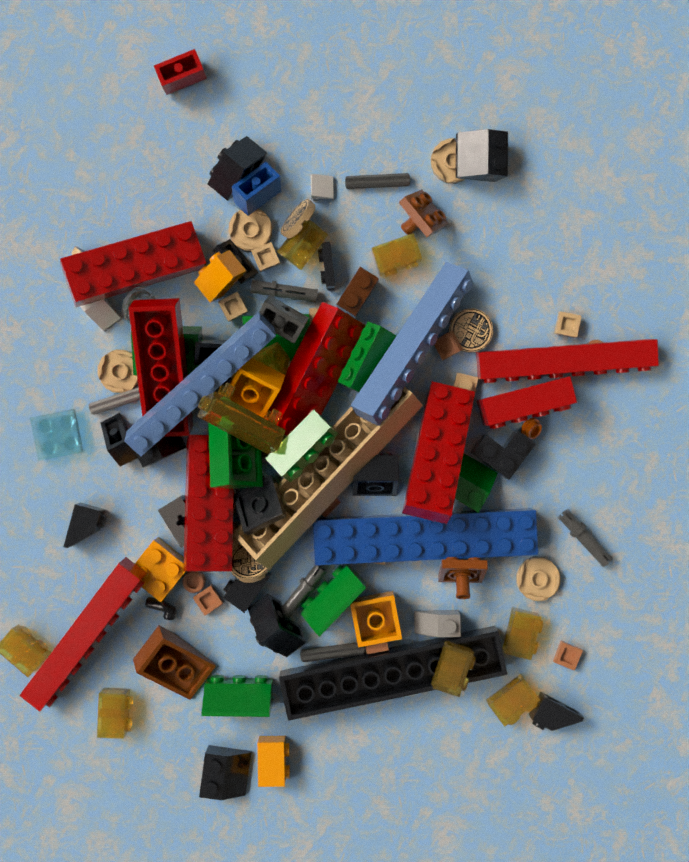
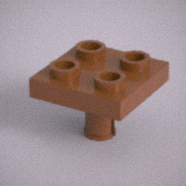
(422, 214)
(463, 573)

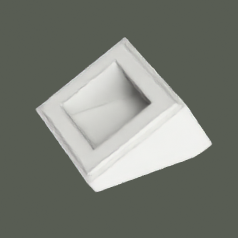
(321, 187)

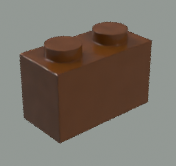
(357, 292)

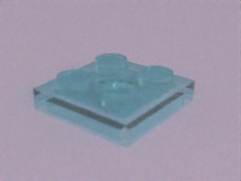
(56, 434)

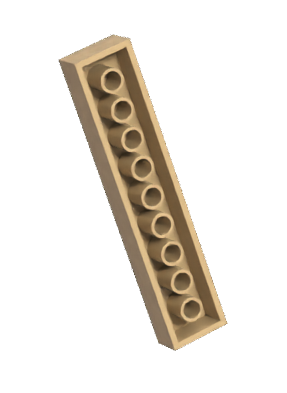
(326, 478)

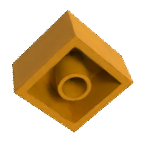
(256, 386)
(163, 568)
(375, 619)

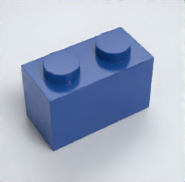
(256, 188)

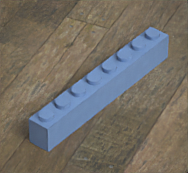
(412, 344)
(200, 383)

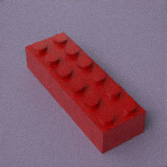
(132, 263)
(159, 353)
(316, 366)
(439, 453)
(207, 514)

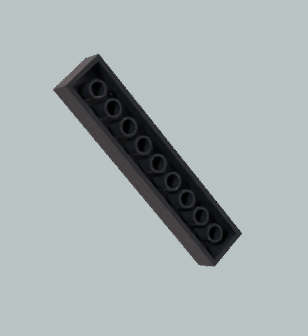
(383, 674)

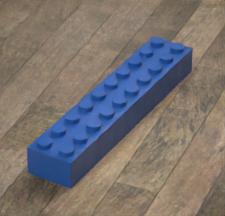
(415, 539)

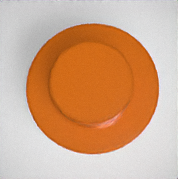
(531, 428)

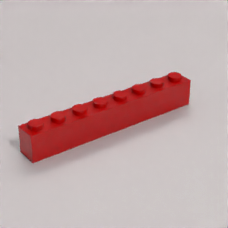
(567, 359)
(83, 633)

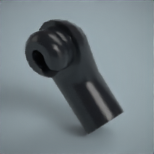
(168, 609)

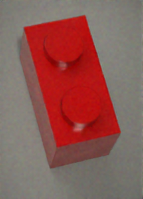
(180, 72)

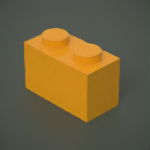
(219, 275)
(272, 761)

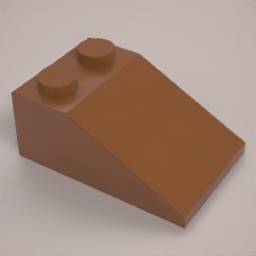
(172, 663)

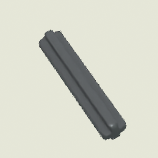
(377, 181)
(331, 652)

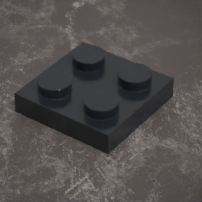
(260, 506)

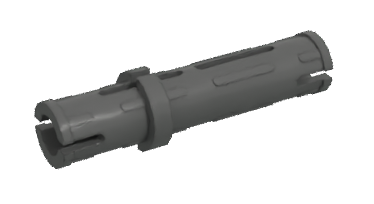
(258, 288)
(587, 540)
(306, 585)

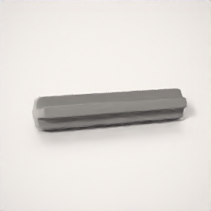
(114, 401)

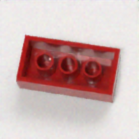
(532, 400)

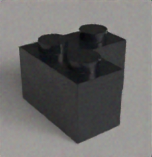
(234, 165)
(504, 458)
(274, 628)

